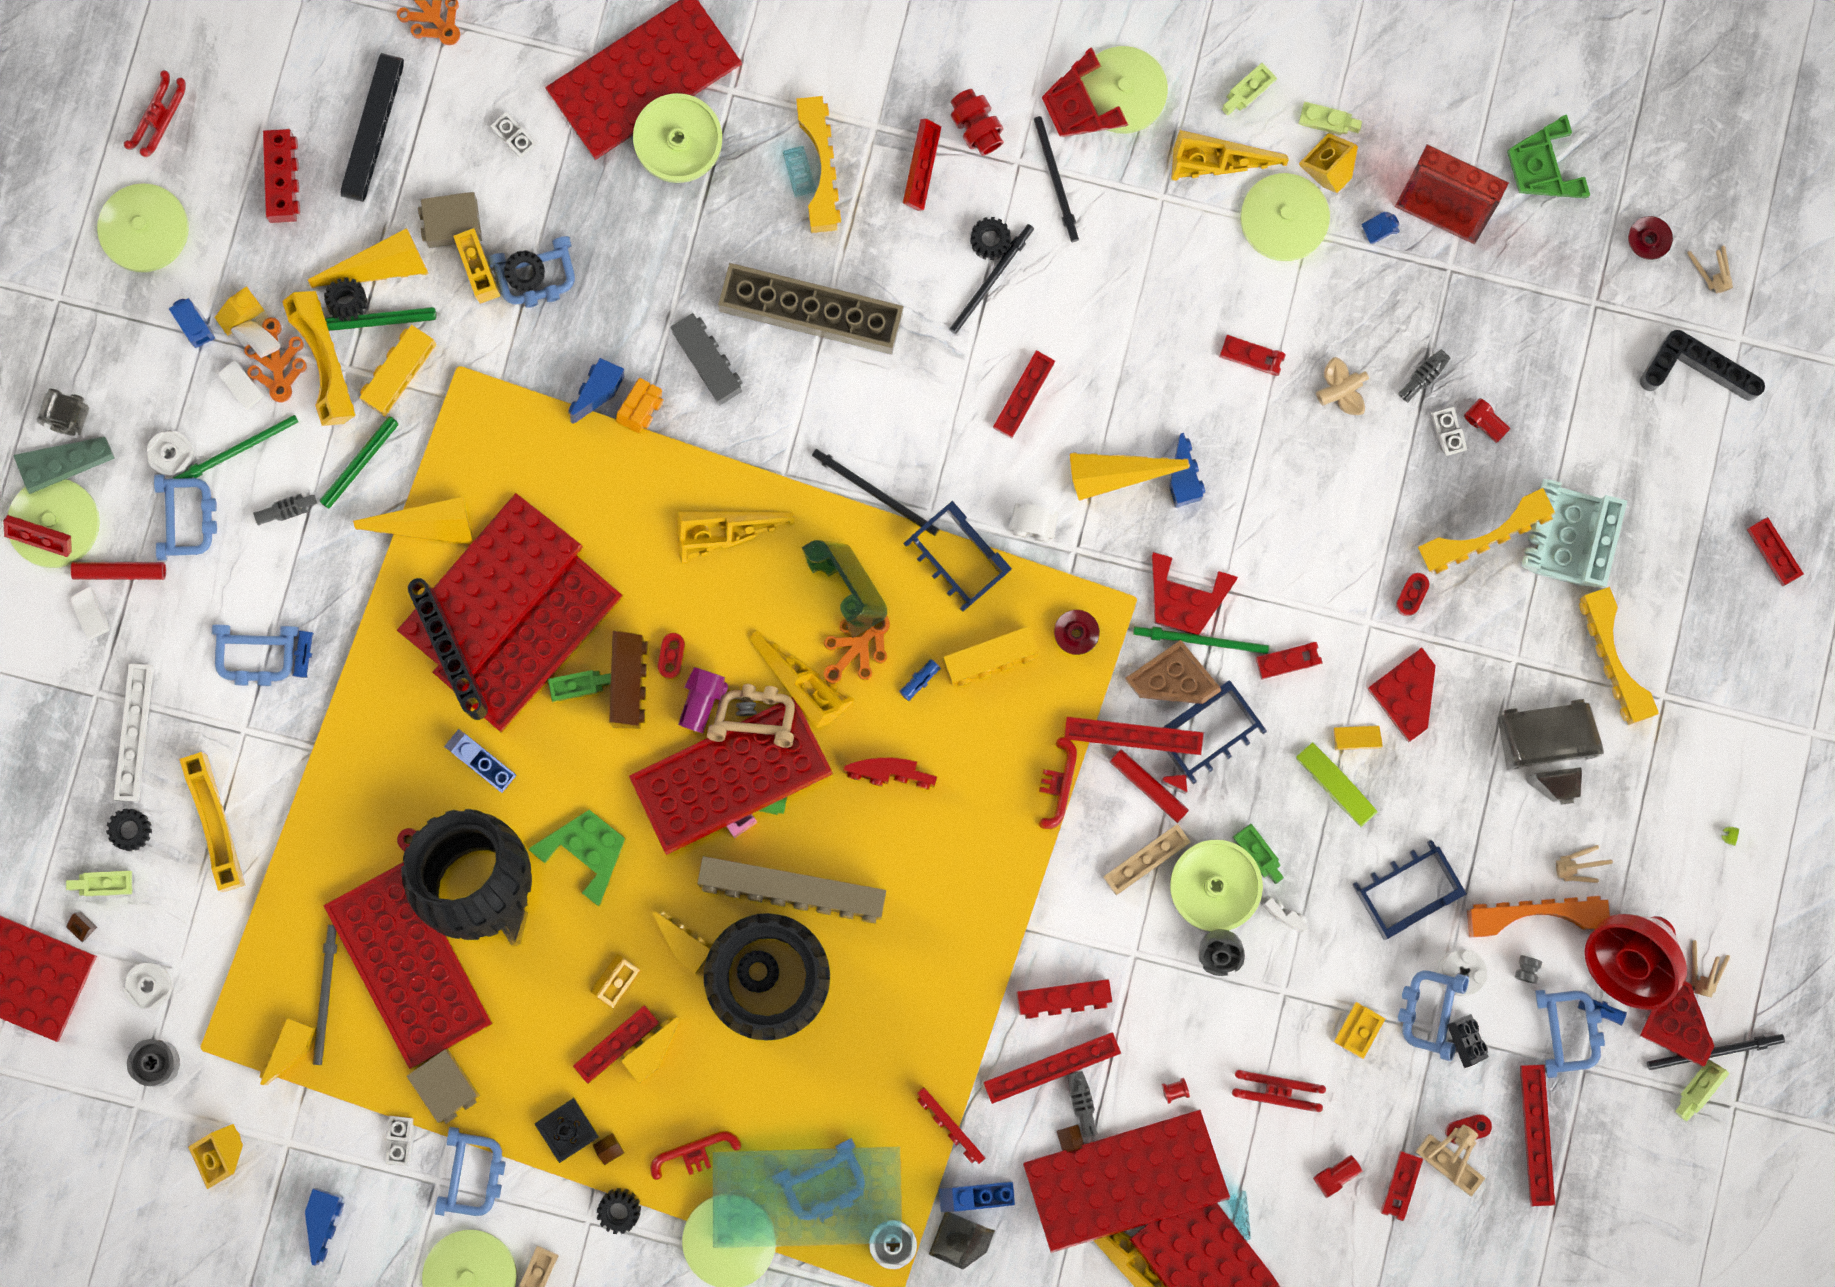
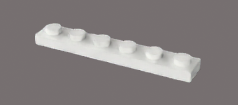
(133, 733)

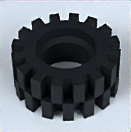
(990, 225)
(538, 271)
(342, 289)
(115, 829)
(745, 964)
(613, 1223)

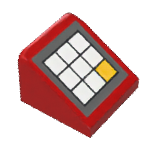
(1176, 782)

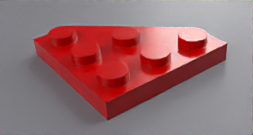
(1407, 694)
(1680, 1028)

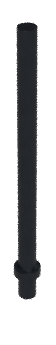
(869, 488)

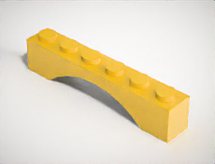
(812, 121)
(306, 315)
(1531, 509)
(1635, 701)
(221, 848)

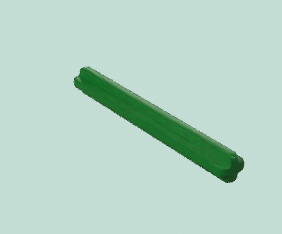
(383, 318)
(359, 462)

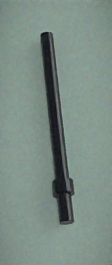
(1068, 219)
(1017, 244)
(1758, 1043)

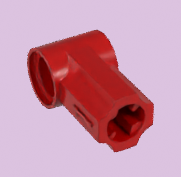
(1482, 416)
(1332, 1178)

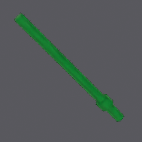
(196, 470)
(1157, 633)

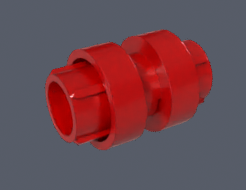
(972, 114)

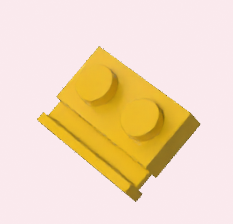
(1359, 1030)

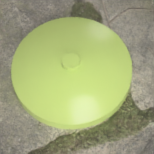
(1130, 81)
(677, 138)
(1285, 217)
(143, 227)
(61, 508)
(1216, 885)
(469, 1260)
(720, 1265)

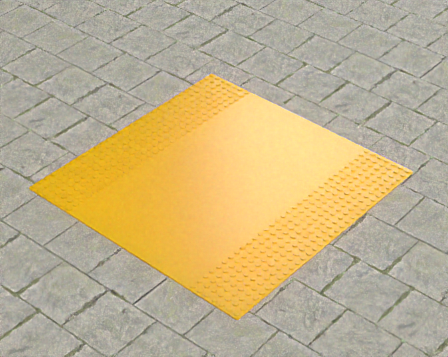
(956, 861)

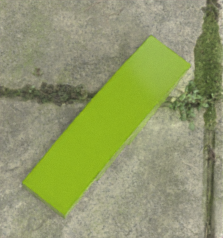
(1337, 784)

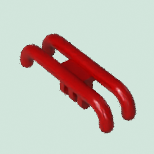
(157, 115)
(1059, 784)
(1278, 1091)
(693, 1153)

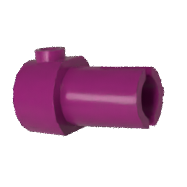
(703, 690)

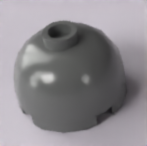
(1221, 952)

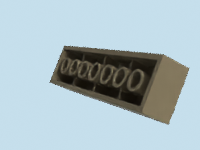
(810, 308)
(791, 888)

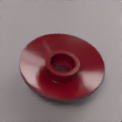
(1656, 230)
(1080, 621)

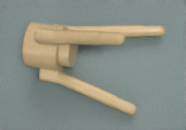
(1722, 280)
(1566, 868)
(1706, 985)
(1465, 1140)

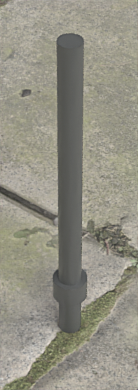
(329, 949)

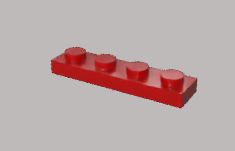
(922, 164)
(1024, 394)
(616, 1044)
(956, 1135)

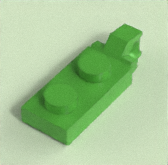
(577, 685)
(1263, 855)

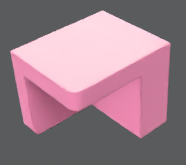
(741, 825)

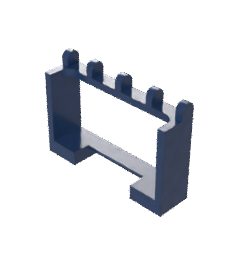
(960, 519)
(1226, 688)
(1401, 925)

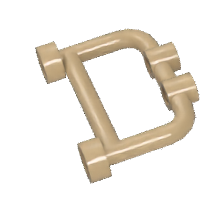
(748, 694)

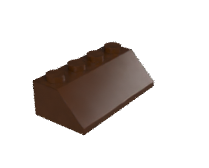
(626, 680)

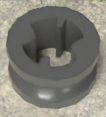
(746, 709)

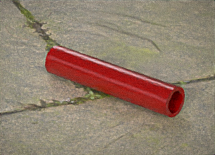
(118, 570)
(1149, 786)

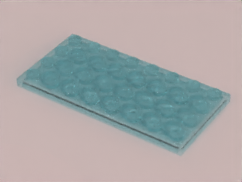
(807, 1197)

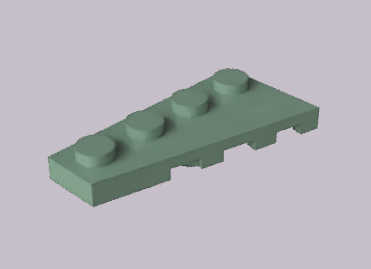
(58, 463)

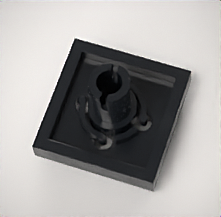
(1468, 1040)
(566, 1130)

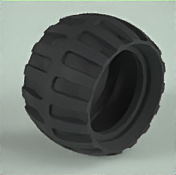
(444, 842)
(728, 946)

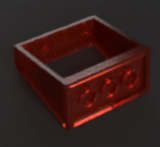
(1451, 194)

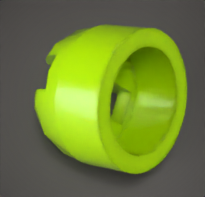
(1732, 837)

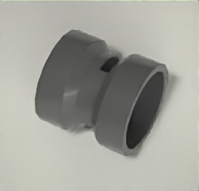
(1528, 968)

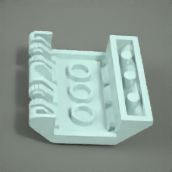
(1579, 539)

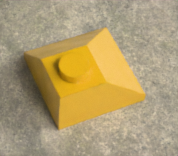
(1331, 162)
(217, 1154)

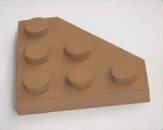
(1174, 677)

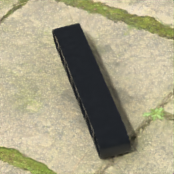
(372, 127)
(454, 655)

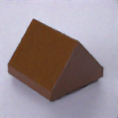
(81, 926)
(1070, 1138)
(608, 1149)

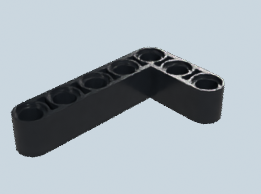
(1700, 364)

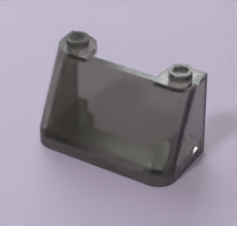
(1549, 735)

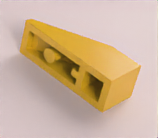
(476, 266)

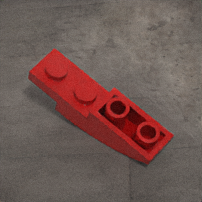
(880, 769)

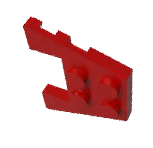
(1072, 106)
(1184, 606)

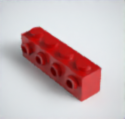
(280, 175)
(1064, 997)

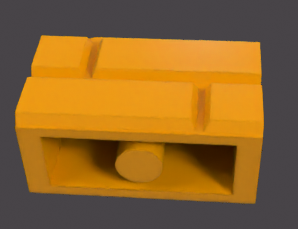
(640, 405)

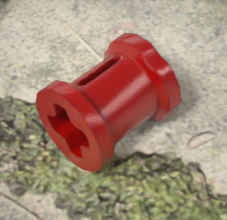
(1175, 1090)

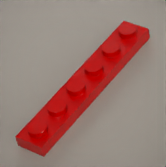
(1134, 735)
(1052, 1067)
(1537, 1135)

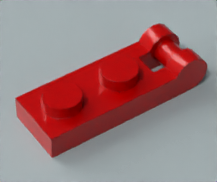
(1252, 355)
(1288, 660)
(1402, 1185)

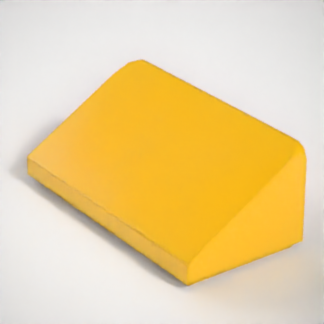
(1357, 738)
(615, 980)

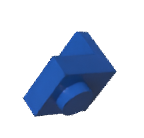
(1381, 227)

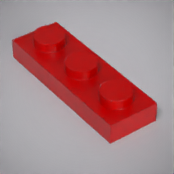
(37, 536)
(1775, 551)

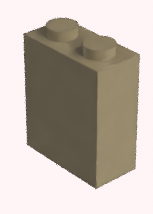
(448, 217)
(443, 1087)

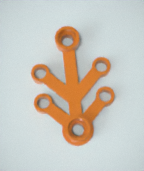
(432, 15)
(277, 364)
(859, 645)

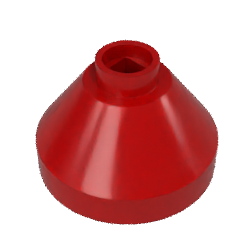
(1636, 960)

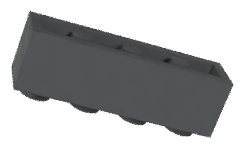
(706, 359)

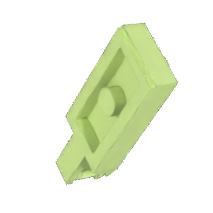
(1249, 89)
(1328, 119)
(102, 883)
(1701, 1089)

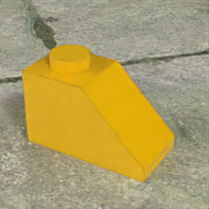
(238, 309)

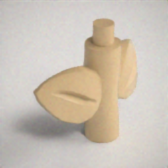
(1343, 387)

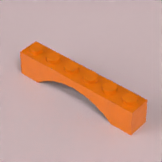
(1490, 921)

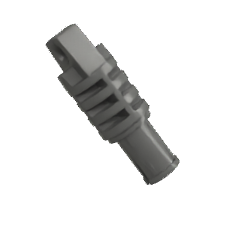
(1425, 374)
(285, 509)
(1082, 1102)

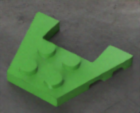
(1537, 167)
(591, 843)

